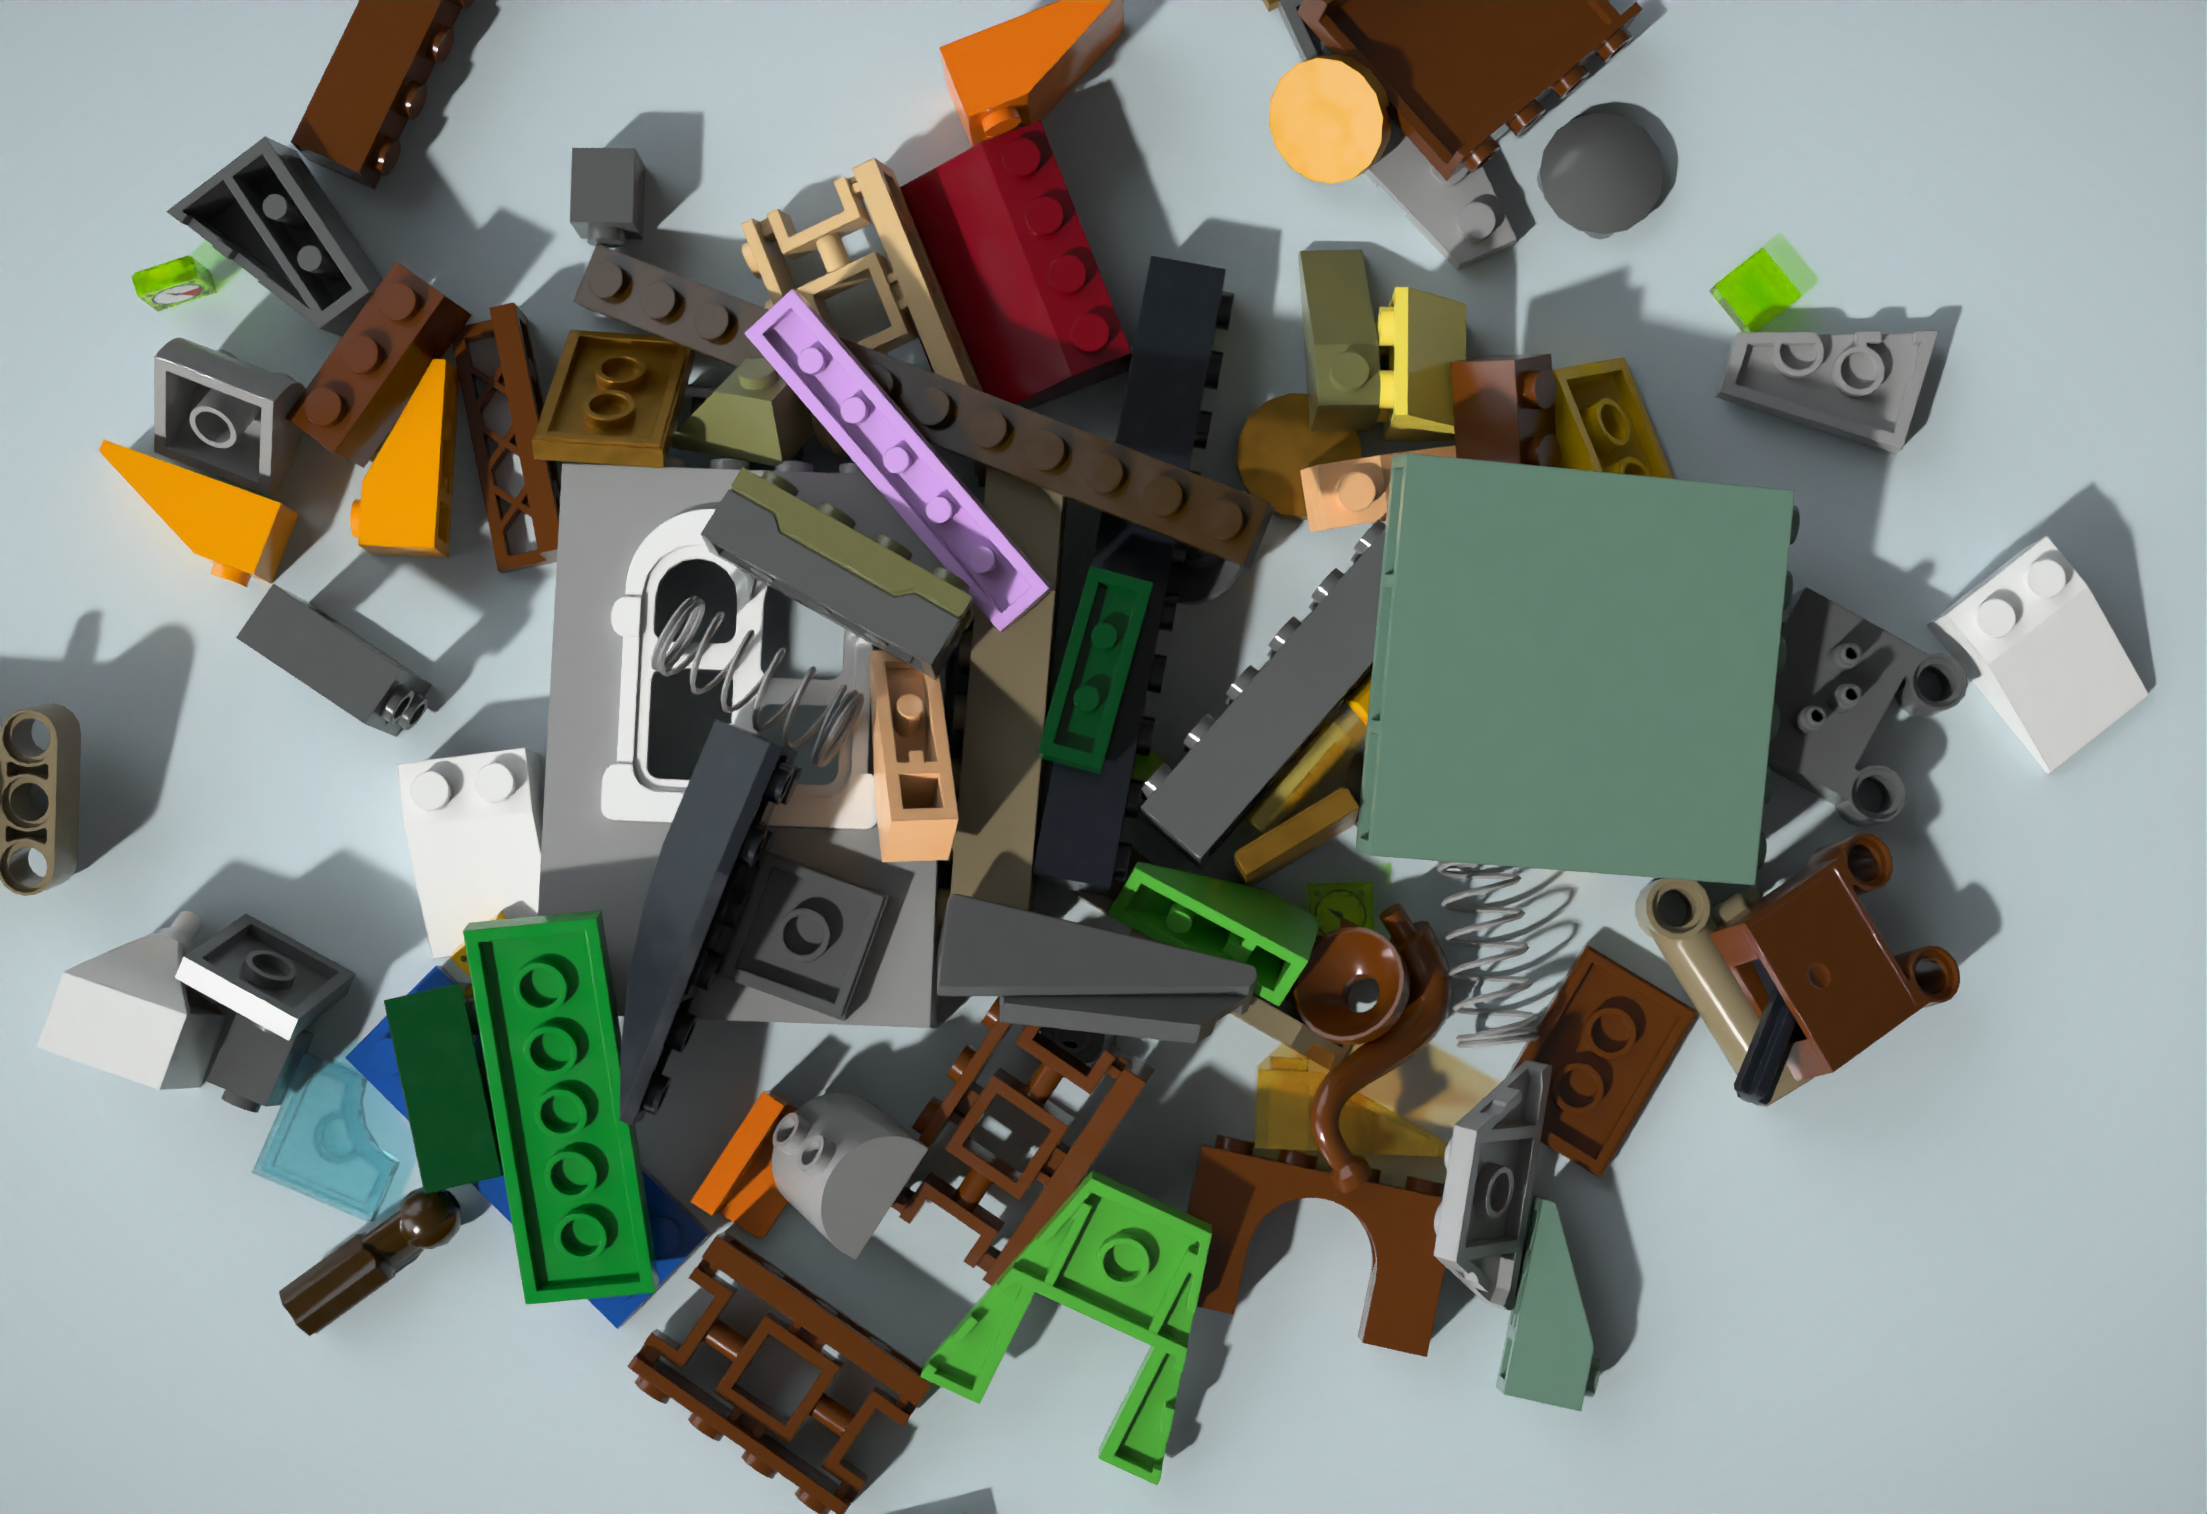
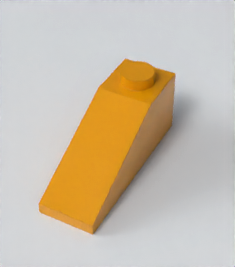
(410, 483)
(214, 519)

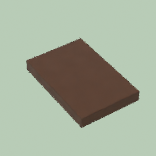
(1606, 1050)

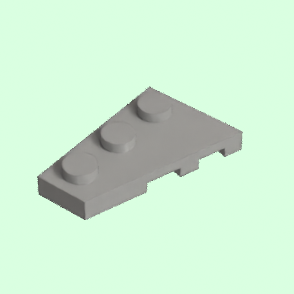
(1836, 383)

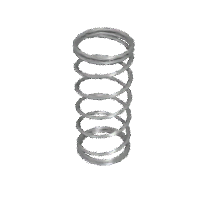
(835, 720)
(1508, 1033)

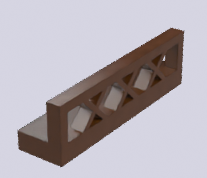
(526, 404)

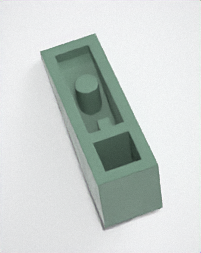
(1548, 1331)

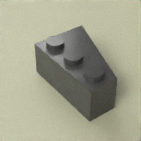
(285, 233)

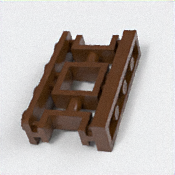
(1054, 1162)
(812, 1328)

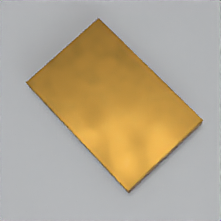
(613, 400)

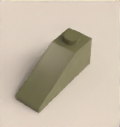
(1339, 341)

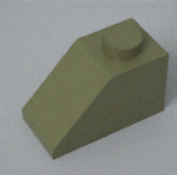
(749, 418)

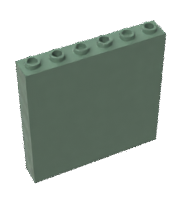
(1575, 670)

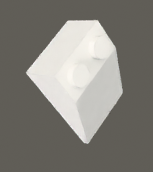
(2042, 653)
(473, 839)

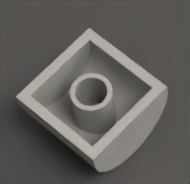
(224, 415)
(843, 1166)

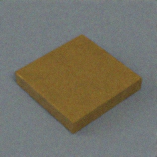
(1296, 837)

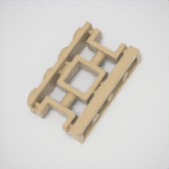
(907, 290)

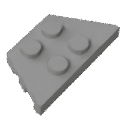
(1491, 1185)

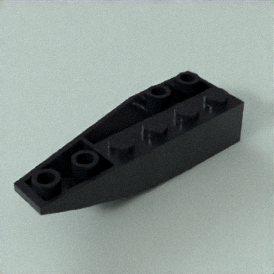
(693, 897)

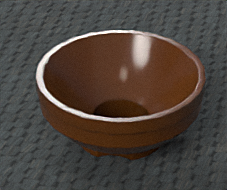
(1334, 968)

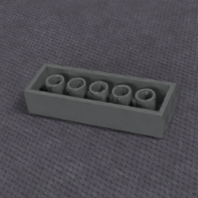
(1271, 711)

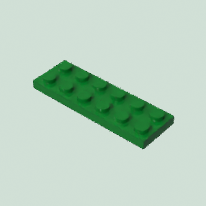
(556, 1106)

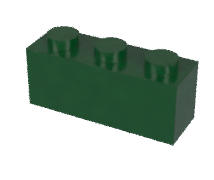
(445, 1086)

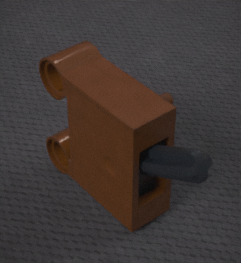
(1824, 970)

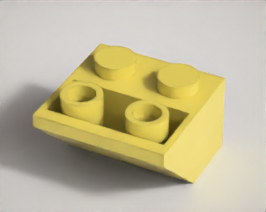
(1418, 342)

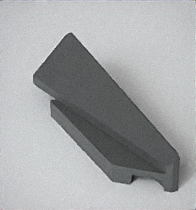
(1085, 975)

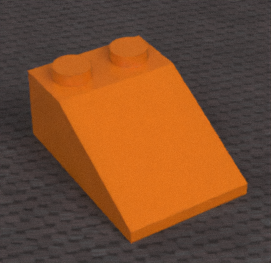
(1026, 64)

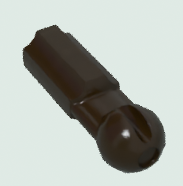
(370, 1259)

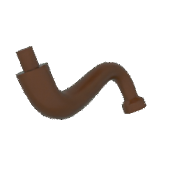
(1419, 1023)

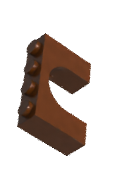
(1405, 1281)

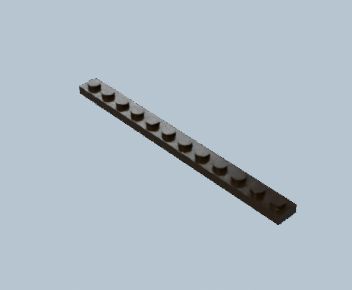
(953, 415)

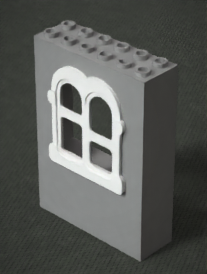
(611, 815)

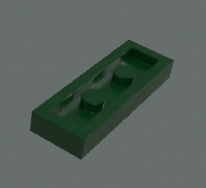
(1095, 670)

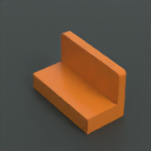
(742, 1178)

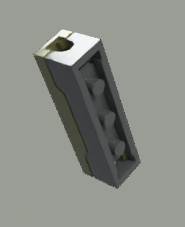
(839, 571)

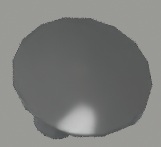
(1601, 174)

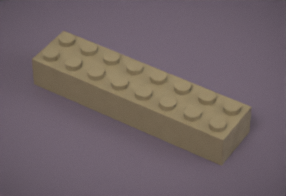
(1006, 712)

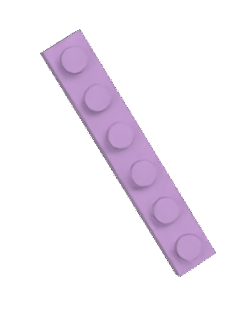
(898, 460)

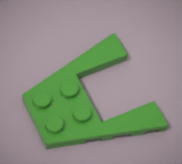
(1118, 1263)

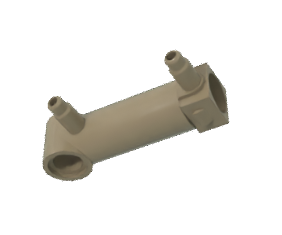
(1704, 970)

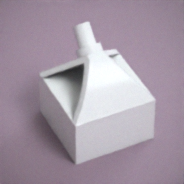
(134, 1015)

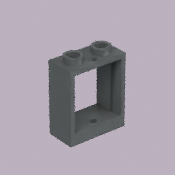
(335, 662)

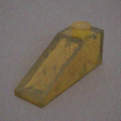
(1283, 1116)

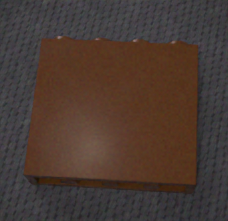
(1470, 66)

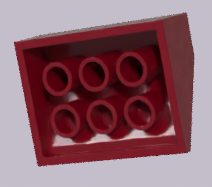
(1017, 270)

